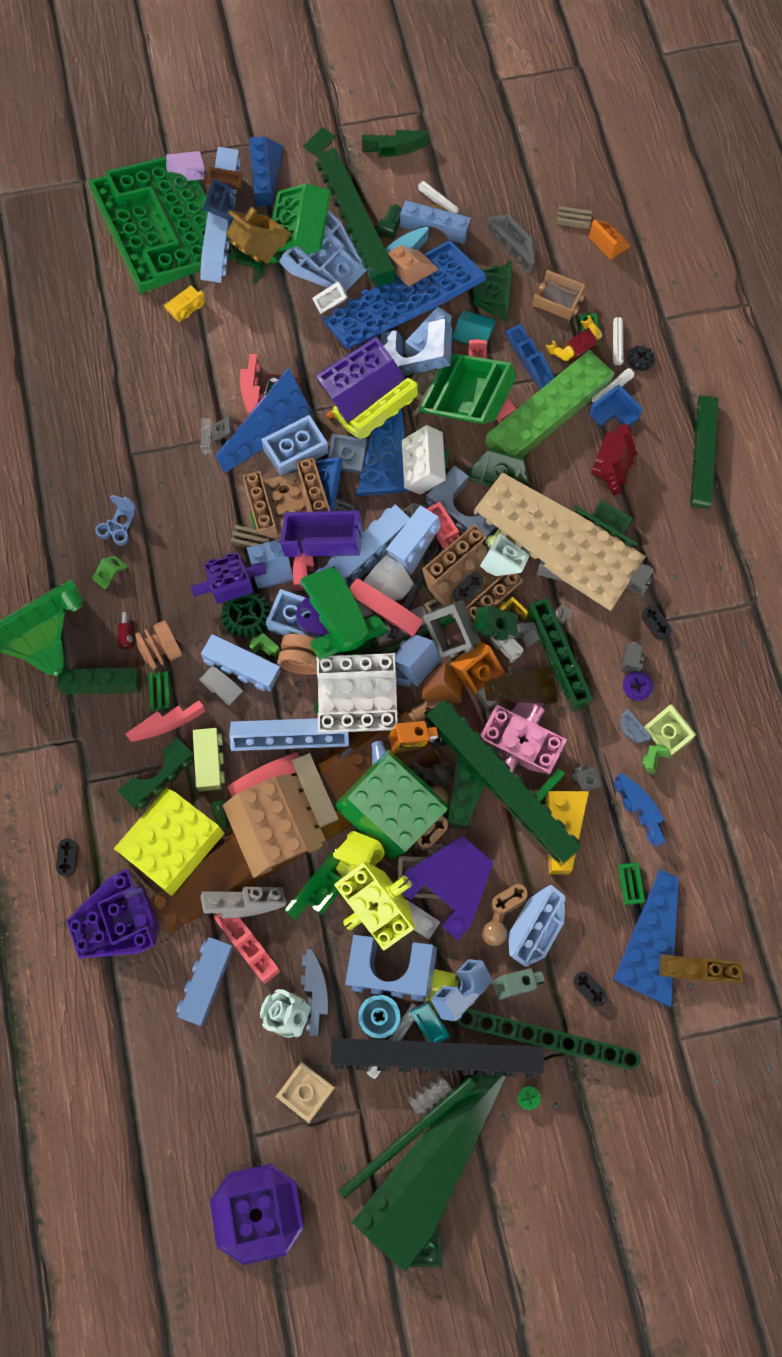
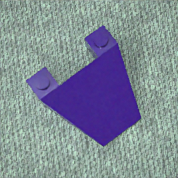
(457, 877)

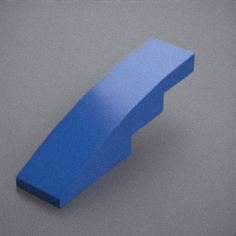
(529, 356)

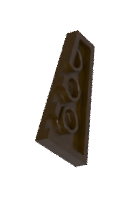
(523, 687)

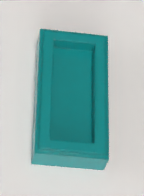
(430, 1022)

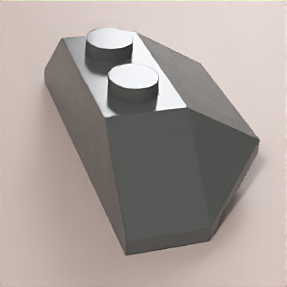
(513, 240)

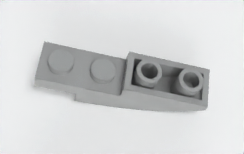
(245, 903)

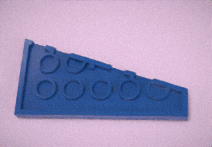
(276, 410)
(384, 460)
(651, 938)

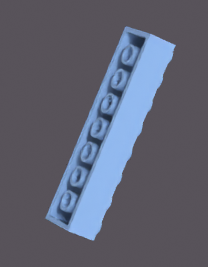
(216, 241)

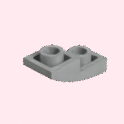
(221, 685)

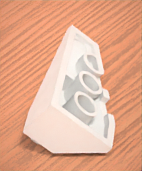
(390, 579)

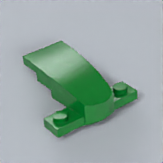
(338, 614)

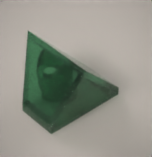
(431, 1255)

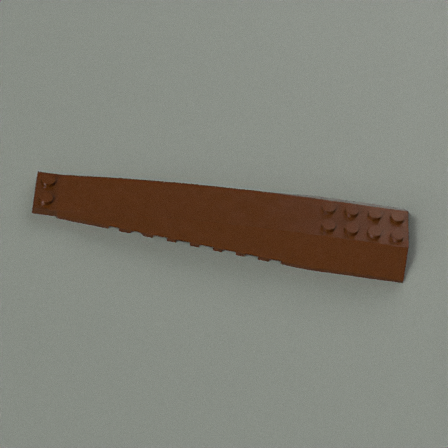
(225, 865)

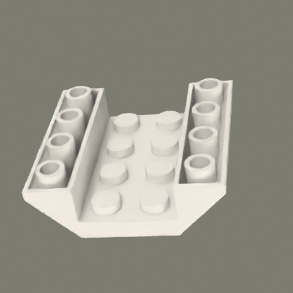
(357, 693)

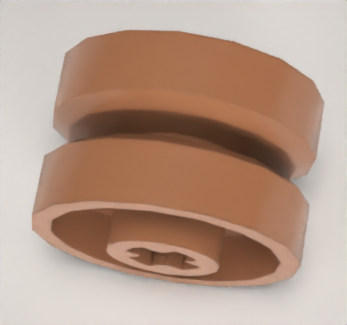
(297, 654)

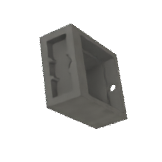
(465, 624)

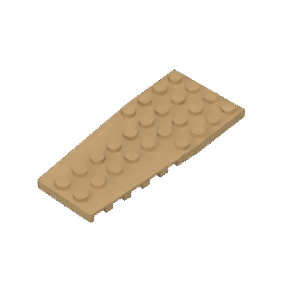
(562, 539)

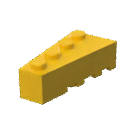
(569, 809)

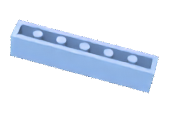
(282, 735)

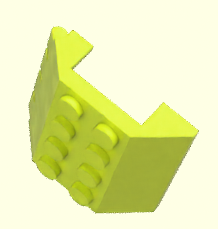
(381, 410)

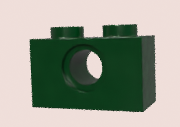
(496, 623)

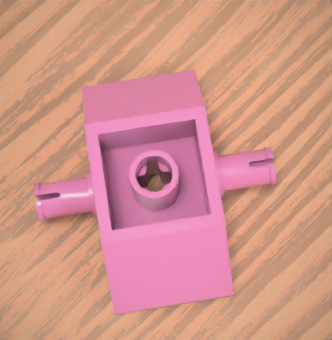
(540, 746)

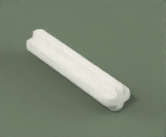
(436, 197)
(618, 341)
(621, 380)

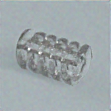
(430, 1096)

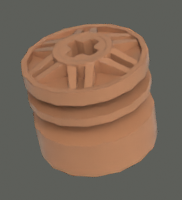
(158, 644)

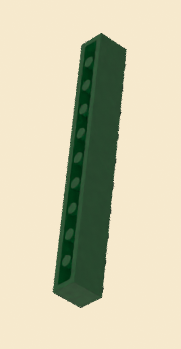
(355, 218)
(503, 783)

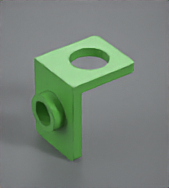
(107, 570)

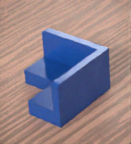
(616, 405)

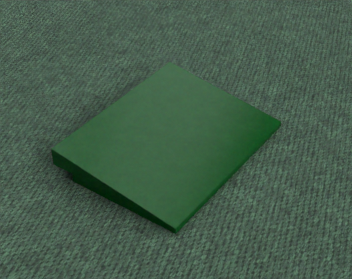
(153, 221)

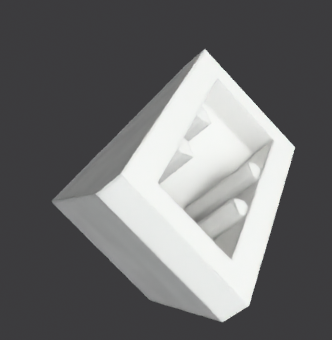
(330, 298)

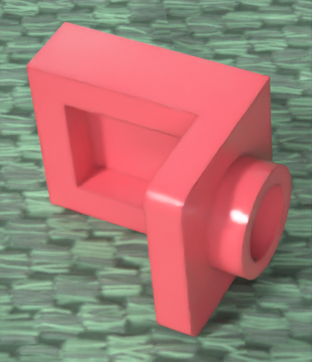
(477, 348)

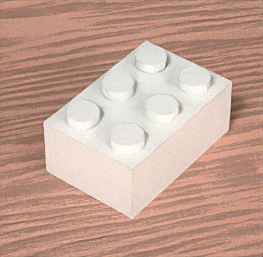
(423, 460)

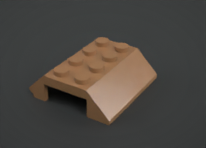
(273, 823)

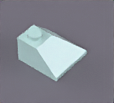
(504, 557)

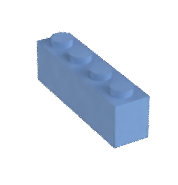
(205, 982)

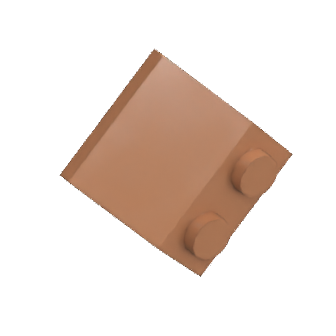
(410, 264)

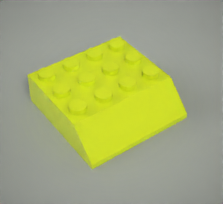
(169, 841)

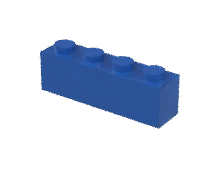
(265, 167)

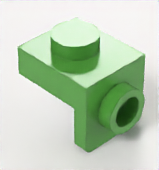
(650, 761)

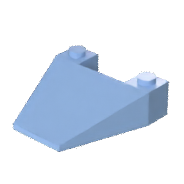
(332, 264)

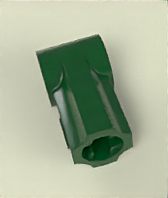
(389, 224)

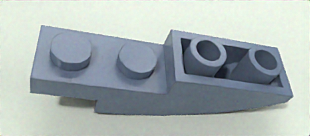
(314, 983)

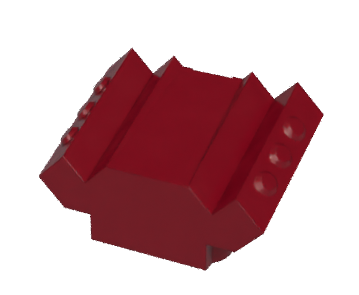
(615, 458)

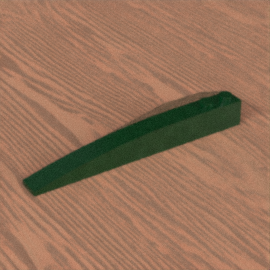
(415, 1194)

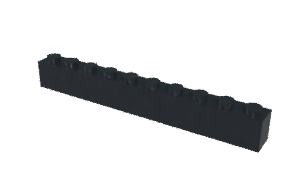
(437, 1055)

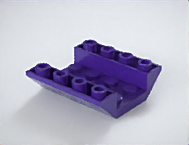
(360, 378)

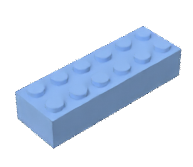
(373, 546)

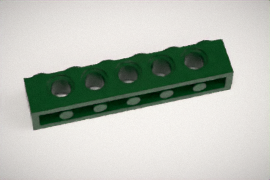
(560, 655)

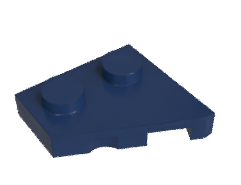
(219, 200)

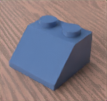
(274, 561)

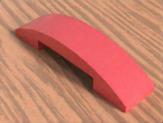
(275, 768)

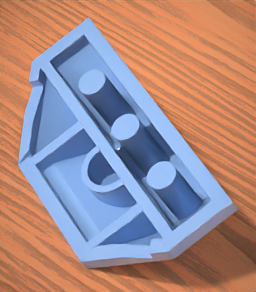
(537, 926)

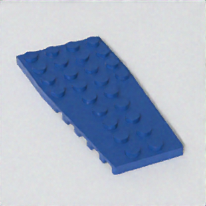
(397, 303)

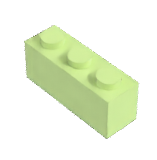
(208, 759)

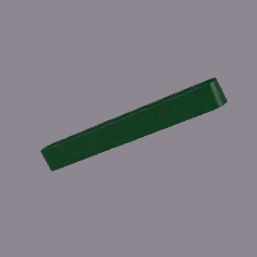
(557, 1040)

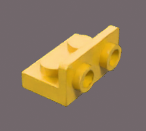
(185, 303)

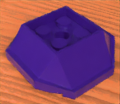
(281, 1219)

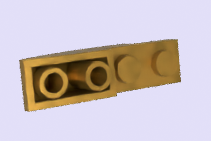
(701, 969)

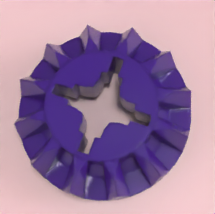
(641, 679)

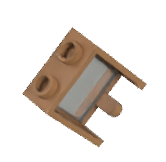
(559, 295)

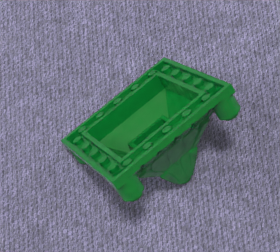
(36, 628)

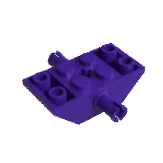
(228, 578)

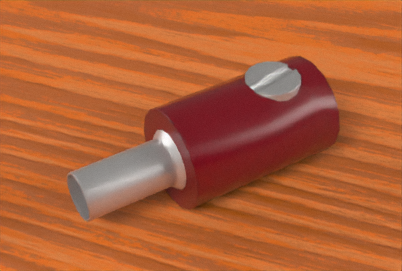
(125, 632)

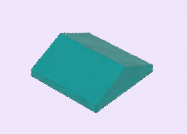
(472, 327)

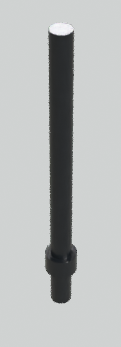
(413, 593)

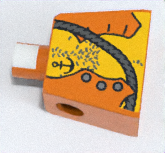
(410, 736)

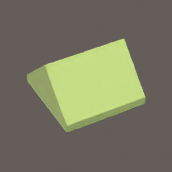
(670, 730)

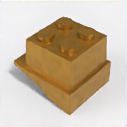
(256, 234)

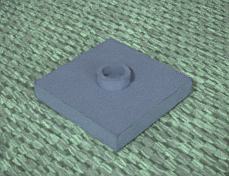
(349, 449)

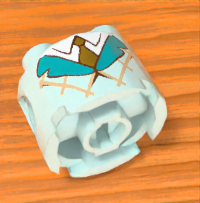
(284, 1013)

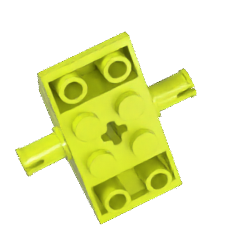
(377, 903)

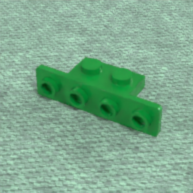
(318, 891)

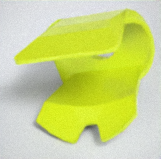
(356, 850)

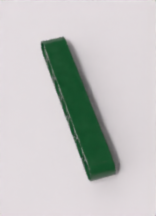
(704, 452)

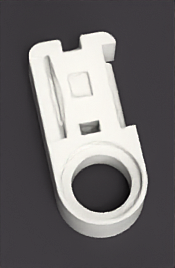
(510, 648)

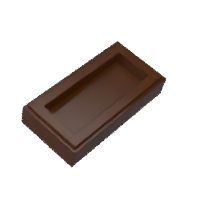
(228, 177)

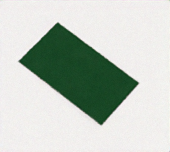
(319, 141)

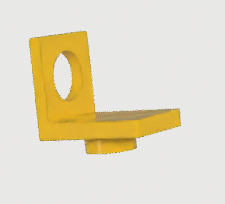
(512, 603)

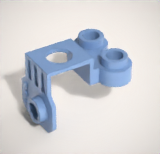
(125, 507)

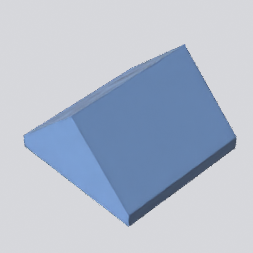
(417, 658)

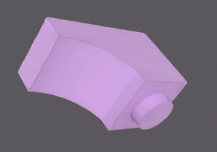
(186, 164)

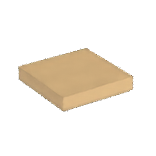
(305, 1092)

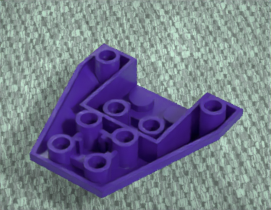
(114, 919)

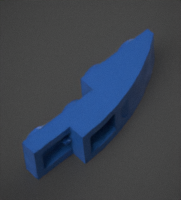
(637, 800)

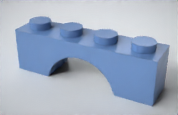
(452, 225)

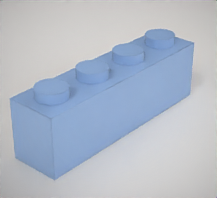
(240, 663)

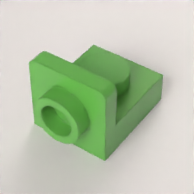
(267, 645)

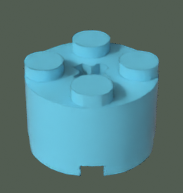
(390, 1012)

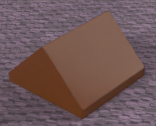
(442, 685)

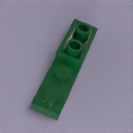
(395, 145)

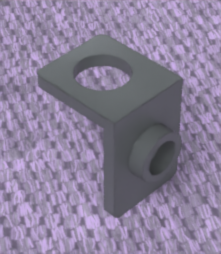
(224, 428)

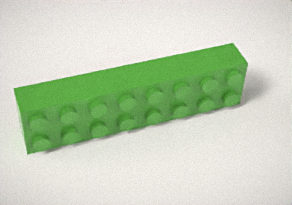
(550, 406)

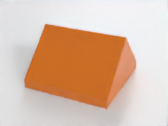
(607, 239)

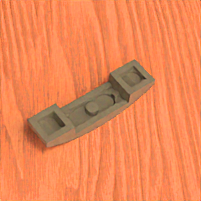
(315, 790)

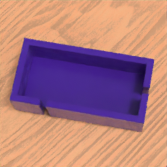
(322, 533)

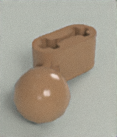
(437, 833)
(494, 932)

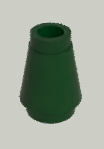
(219, 814)

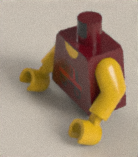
(579, 344)

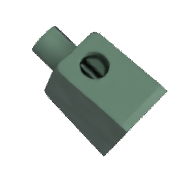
(517, 983)

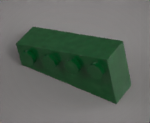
(464, 796)

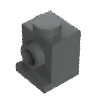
(641, 579)
(632, 657)

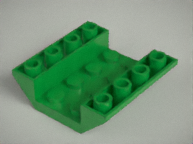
(304, 214)

